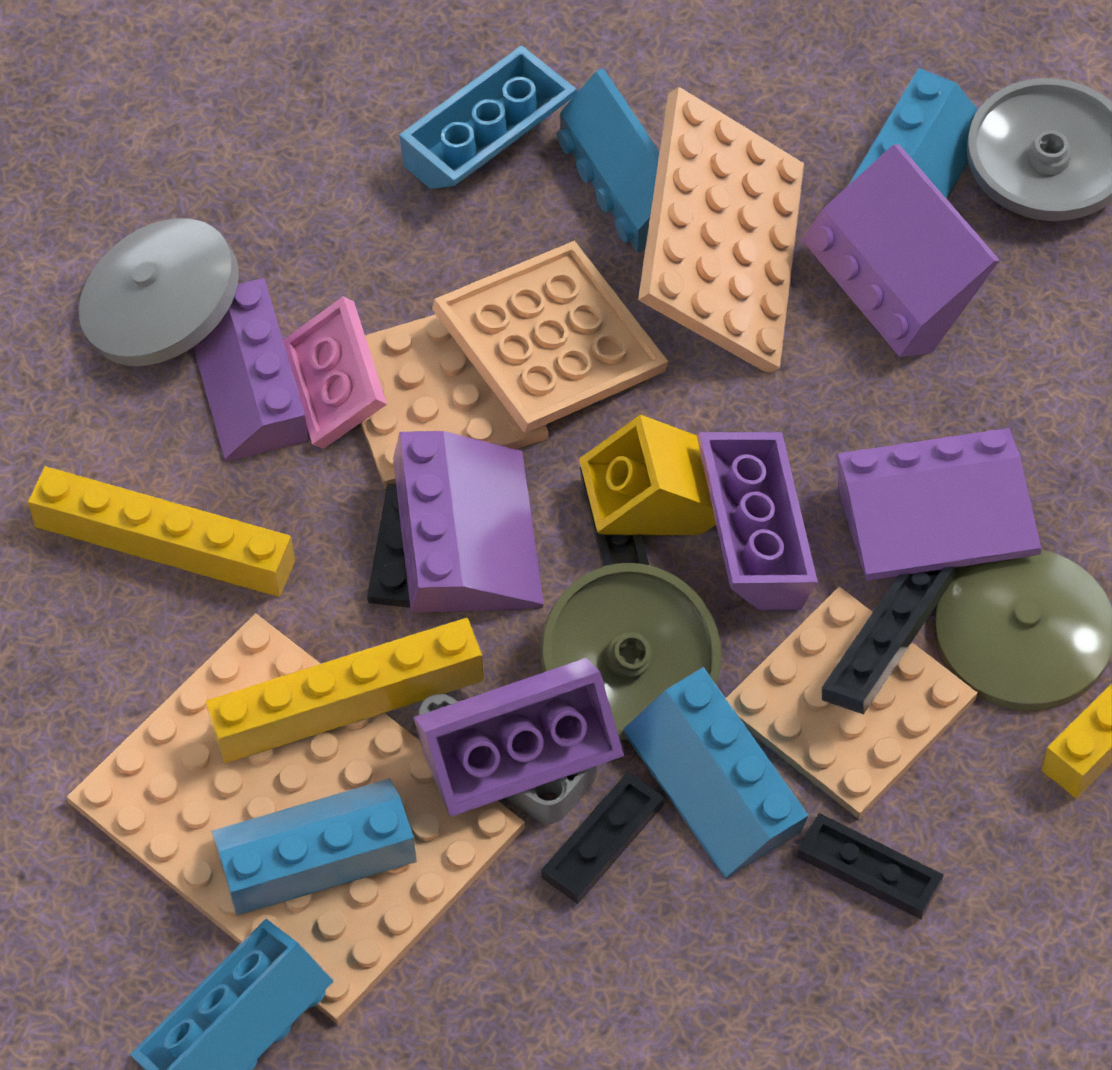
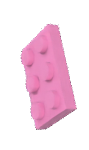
(334, 372)

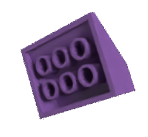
(901, 253)
(937, 504)
(465, 524)

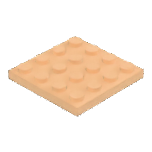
(549, 336)
(433, 389)
(837, 749)

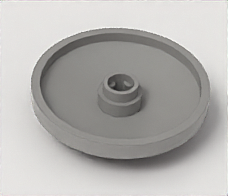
(1044, 149)
(158, 292)

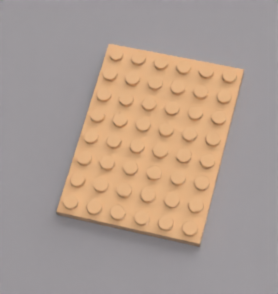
(171, 789)

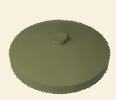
(636, 629)
(1025, 631)

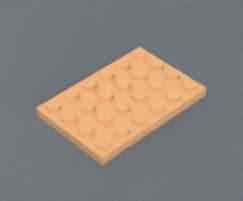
(722, 231)

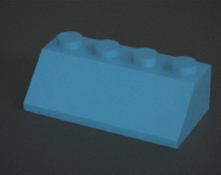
(483, 119)
(931, 128)
(612, 154)
(715, 773)
(315, 846)
(238, 1007)

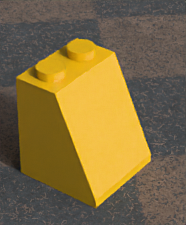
(648, 481)

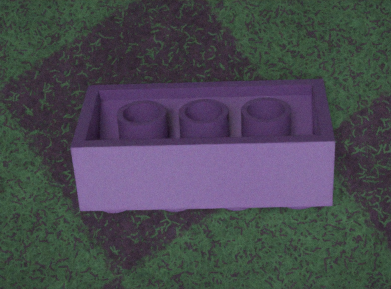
(250, 378)
(758, 518)
(519, 736)

